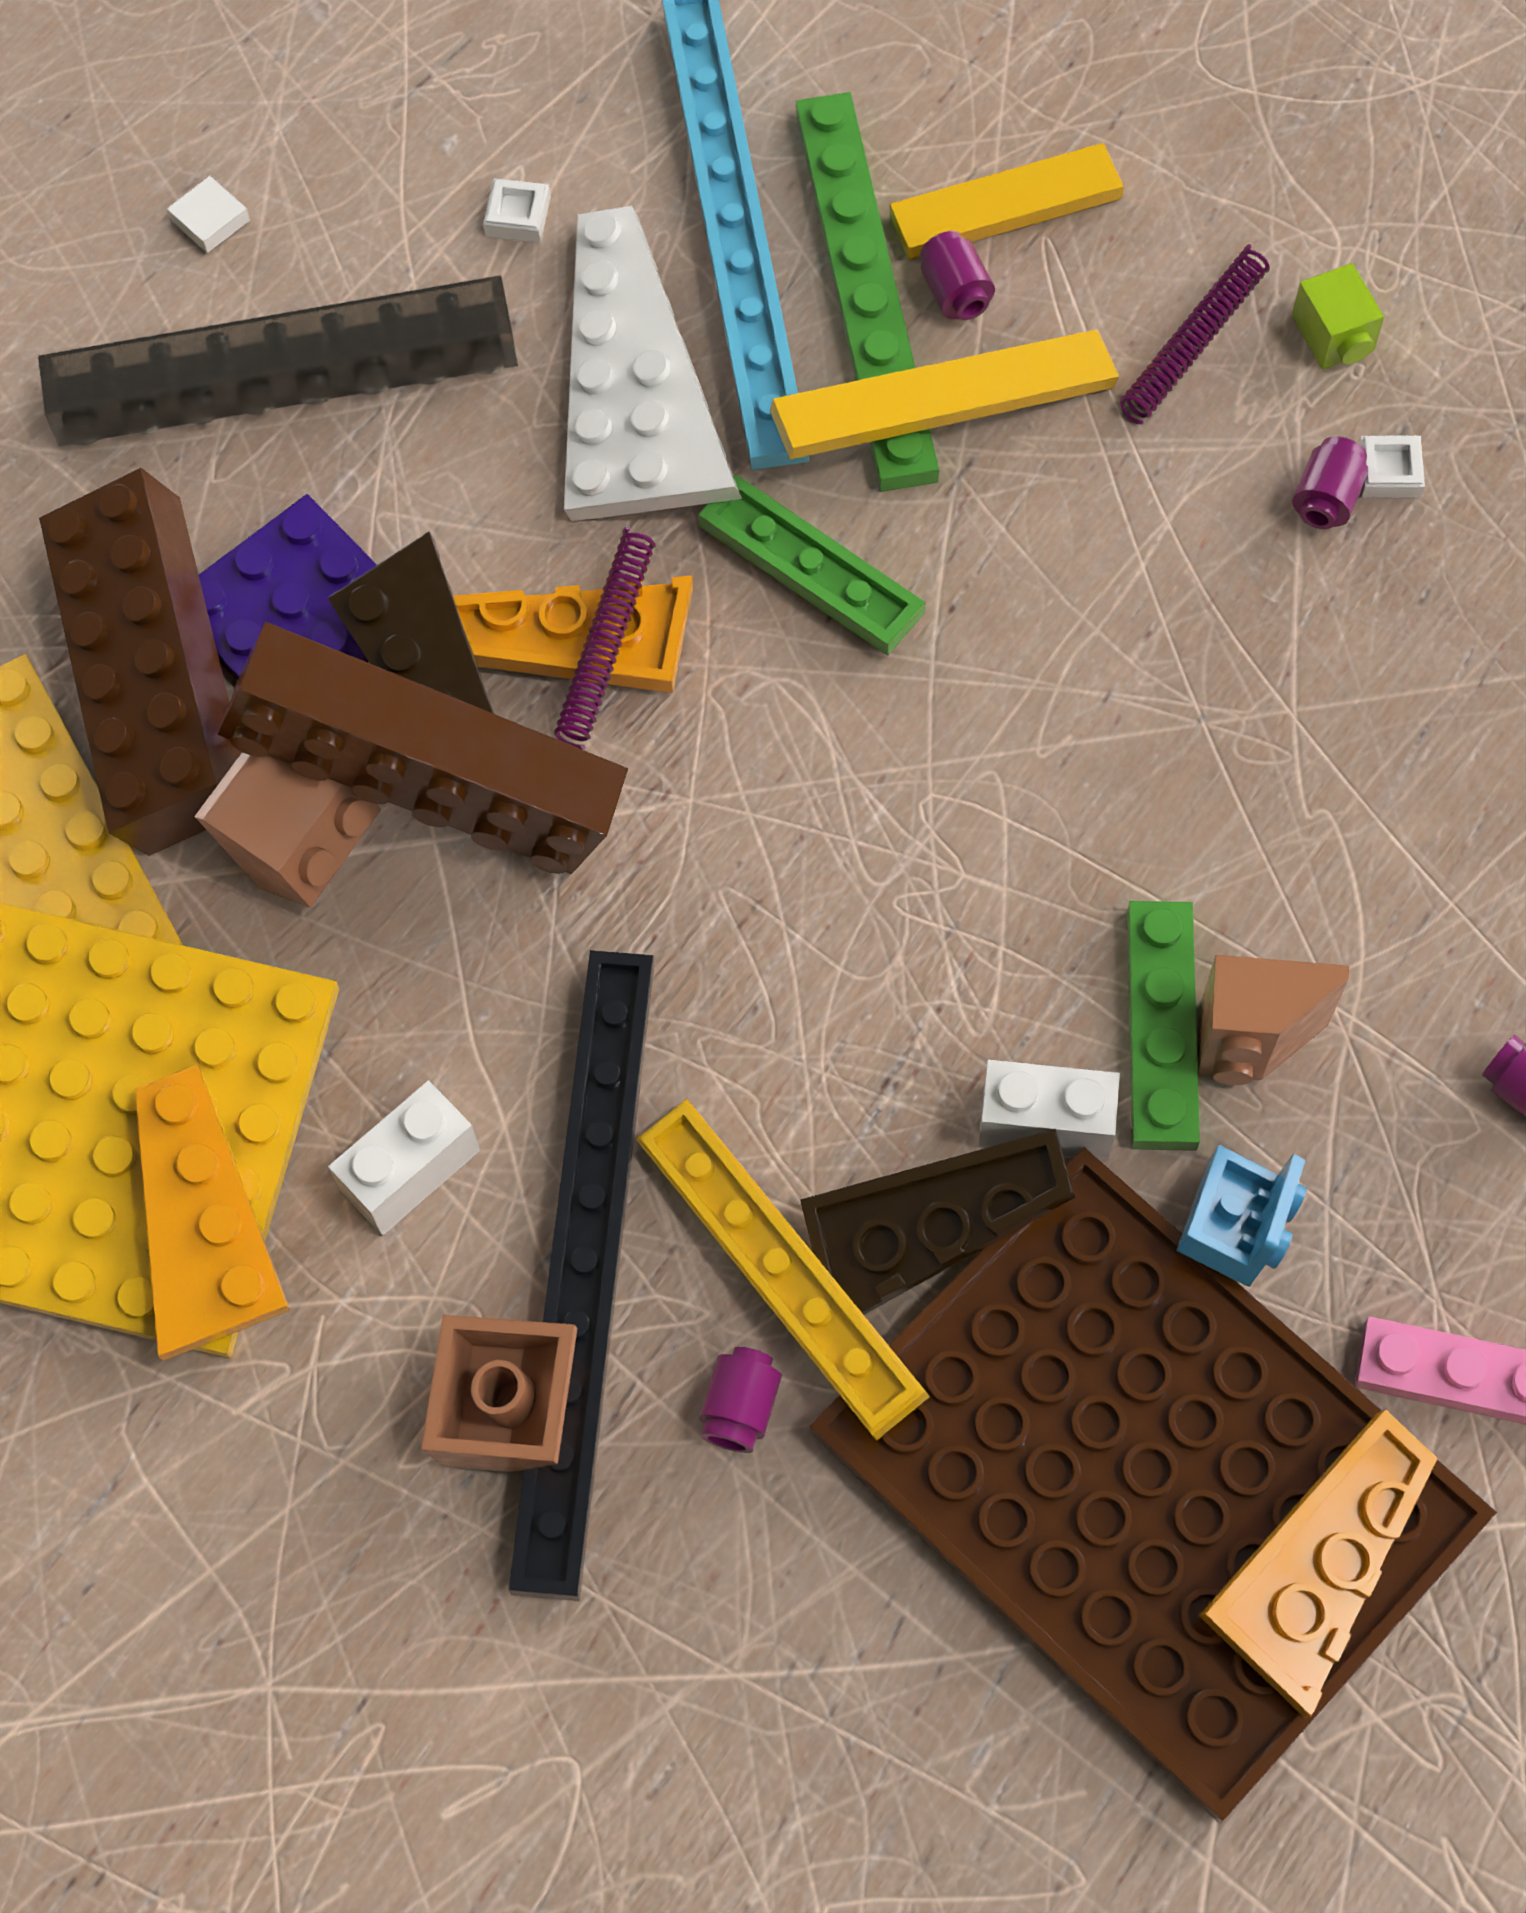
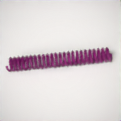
(1214, 314)
(625, 541)

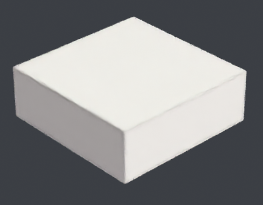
(517, 210)
(208, 214)
(1393, 467)

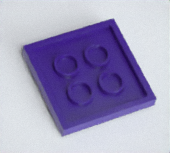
(283, 579)

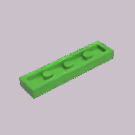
(814, 566)
(1162, 1026)

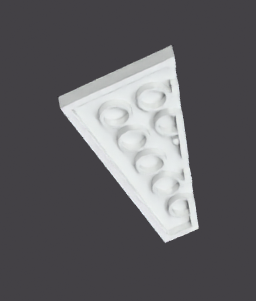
(635, 403)

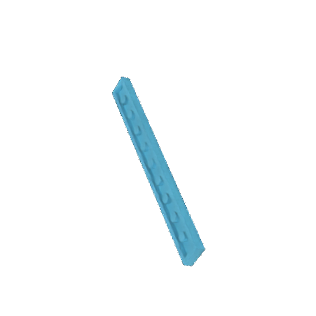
(732, 223)

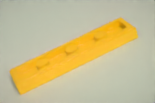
(1009, 198)

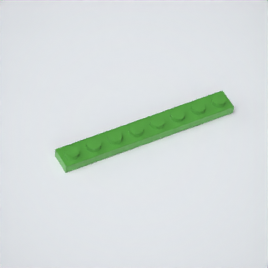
(862, 272)

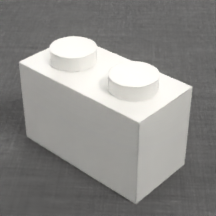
(1040, 1098)
(405, 1157)

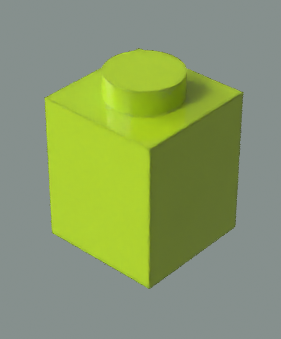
(1337, 316)

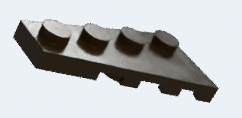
(411, 623)
(923, 1220)

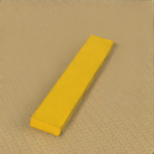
(943, 393)
(783, 1270)

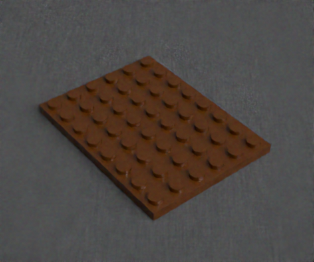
(1114, 1454)

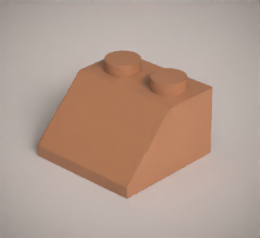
(284, 826)
(1262, 1014)
(498, 1393)

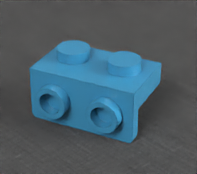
(1242, 1215)

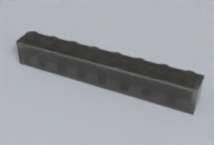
(277, 361)

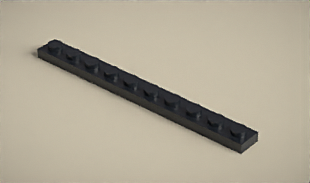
(586, 1266)

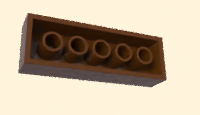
(140, 657)
(421, 751)

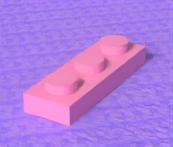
(1442, 1369)

